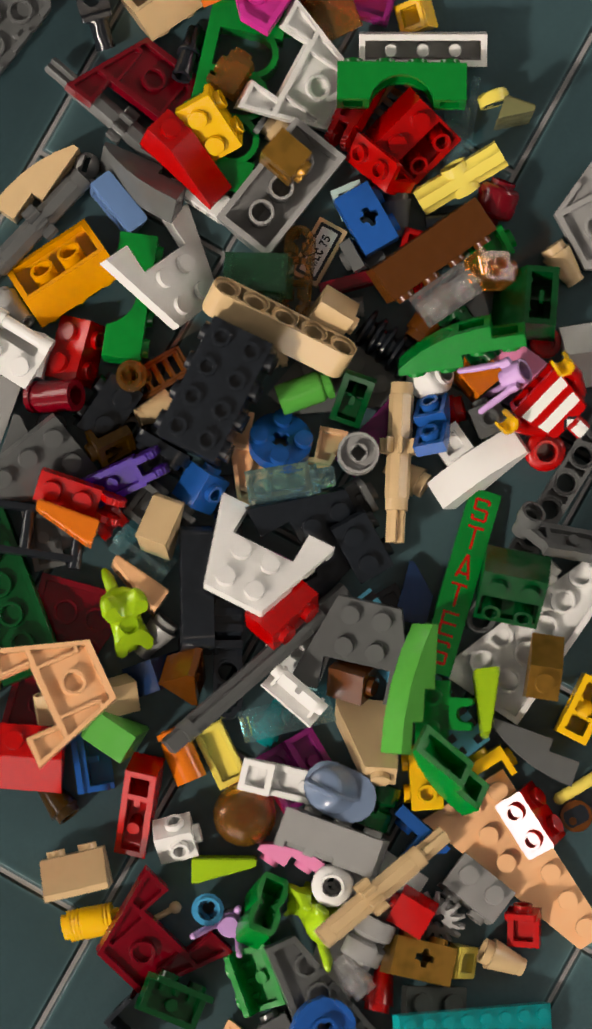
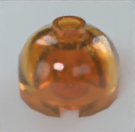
(243, 816)

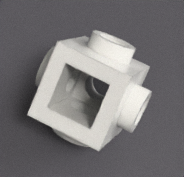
(176, 837)

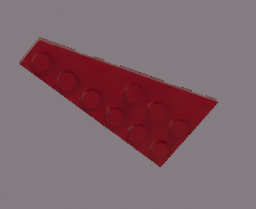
(73, 616)

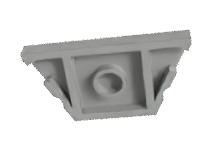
(575, 219)

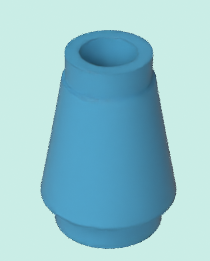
(203, 917)

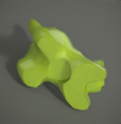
(123, 611)
(312, 914)

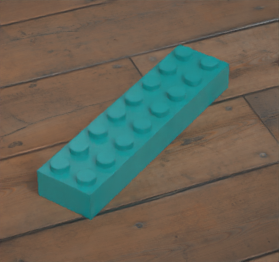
(509, 1016)

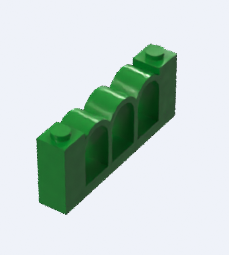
(225, 20)

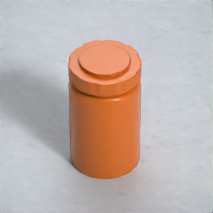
(184, 764)

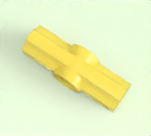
(460, 178)

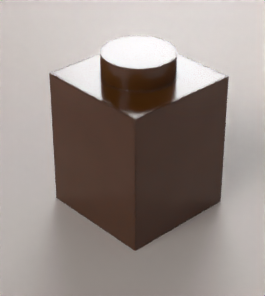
(351, 682)

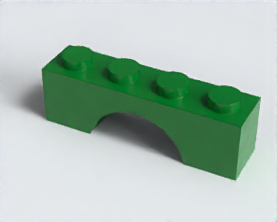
(441, 82)
(126, 336)

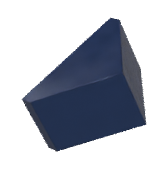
(148, 674)

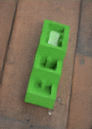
(411, 677)

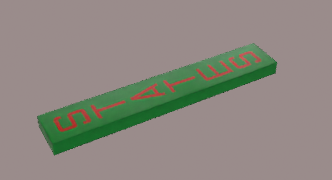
(462, 576)

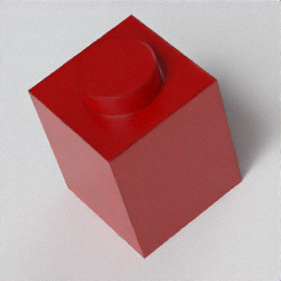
(411, 911)

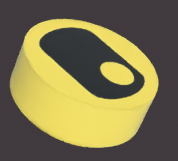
(492, 98)

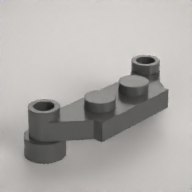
(551, 538)

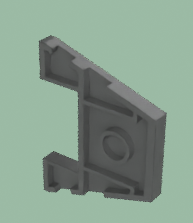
(355, 633)

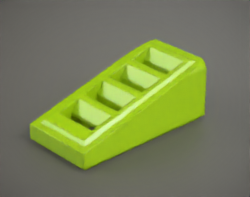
(485, 691)
(215, 866)

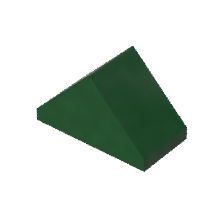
(352, 398)

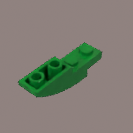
(446, 347)

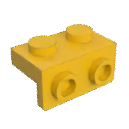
(212, 122)
(419, 790)

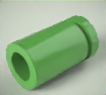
(304, 392)

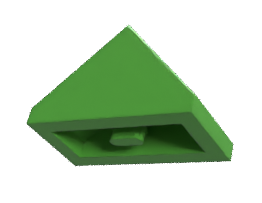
(115, 735)

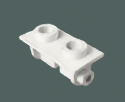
(294, 695)

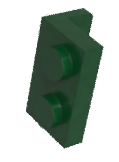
(172, 1001)

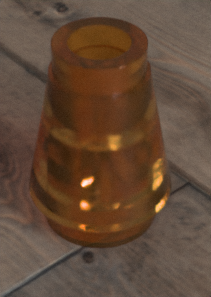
(127, 375)

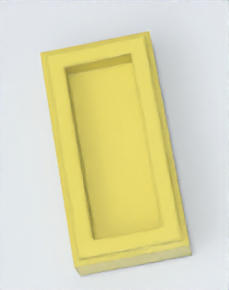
(220, 754)

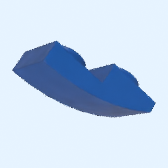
(432, 424)

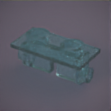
(127, 546)

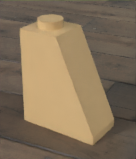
(362, 733)

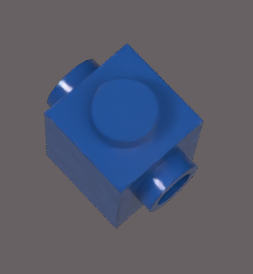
(201, 487)

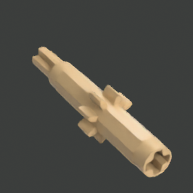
(398, 452)
(373, 895)

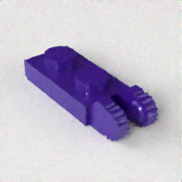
(127, 474)

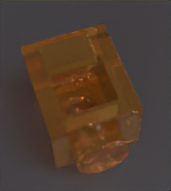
(232, 73)
(496, 269)

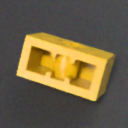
(576, 716)

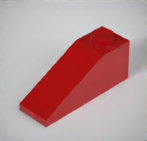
(185, 158)
(138, 804)

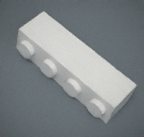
(432, 46)

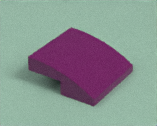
(299, 750)

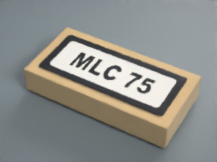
(328, 238)

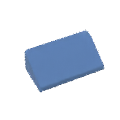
(117, 203)

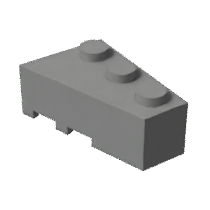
(332, 840)

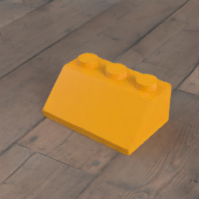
(62, 273)

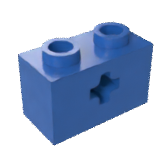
(367, 237)

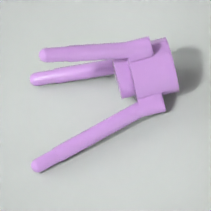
(511, 378)
(226, 927)

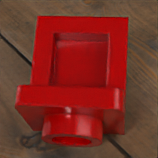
(523, 925)

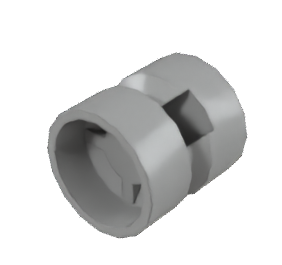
(358, 453)
(368, 939)

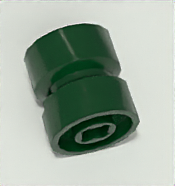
(387, 798)

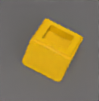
(416, 16)

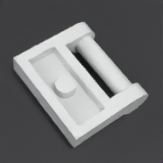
(14, 362)

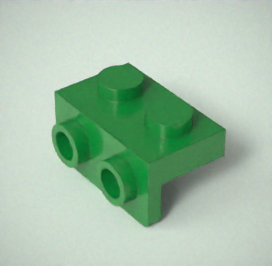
(253, 981)

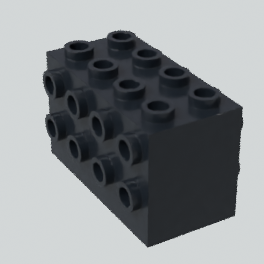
(216, 391)

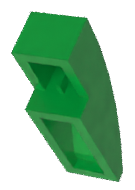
(449, 771)

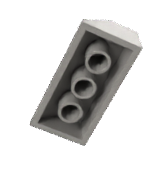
(267, 207)

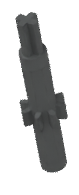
(120, 123)
(41, 220)

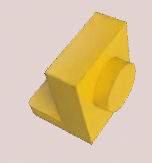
(485, 759)

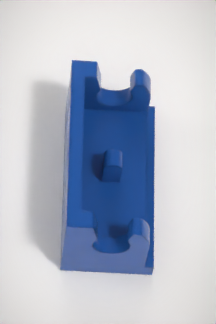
(91, 767)

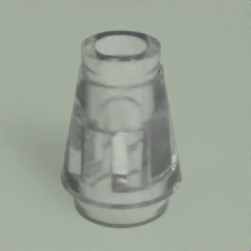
(353, 977)

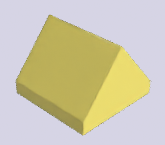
(465, 961)

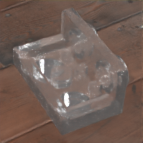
(445, 294)

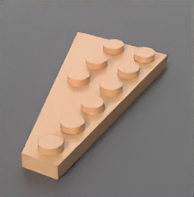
(538, 881)

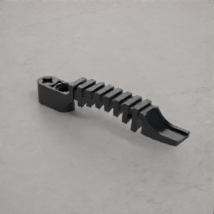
(228, 626)

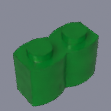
(262, 910)

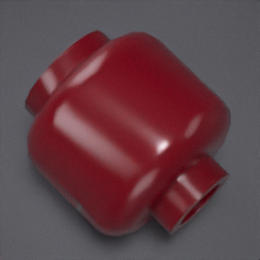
(498, 199)

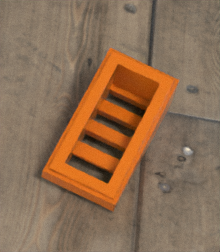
(77, 525)

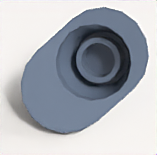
(340, 791)

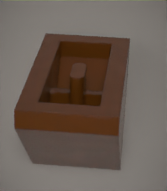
(185, 675)

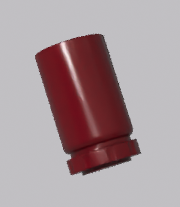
(54, 396)

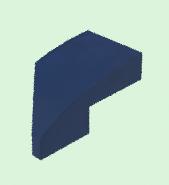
(415, 596)

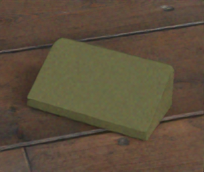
(514, 113)

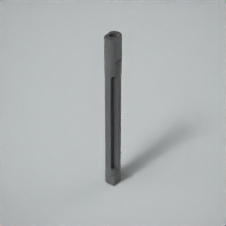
(246, 678)

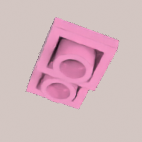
(280, 855)

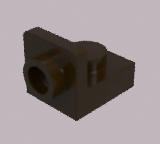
(110, 447)

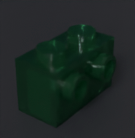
(263, 272)

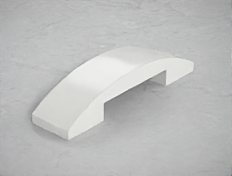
(273, 779)

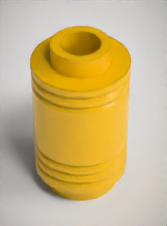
(87, 921)

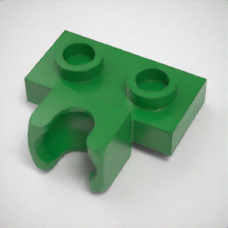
(443, 711)

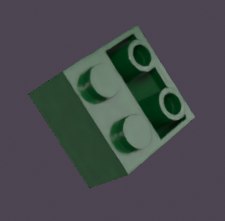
(530, 300)
(512, 586)

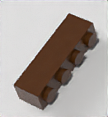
(432, 250)

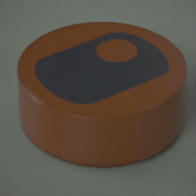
(575, 815)

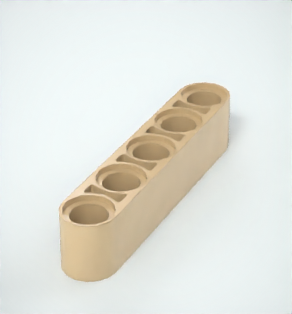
(283, 327)

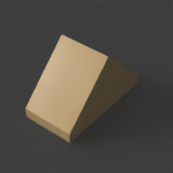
(160, 526)

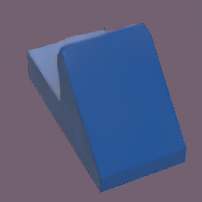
(410, 822)

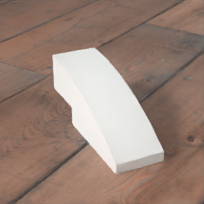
(477, 469)

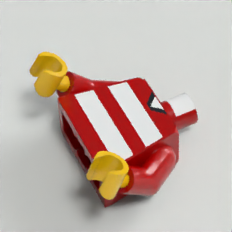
(549, 403)

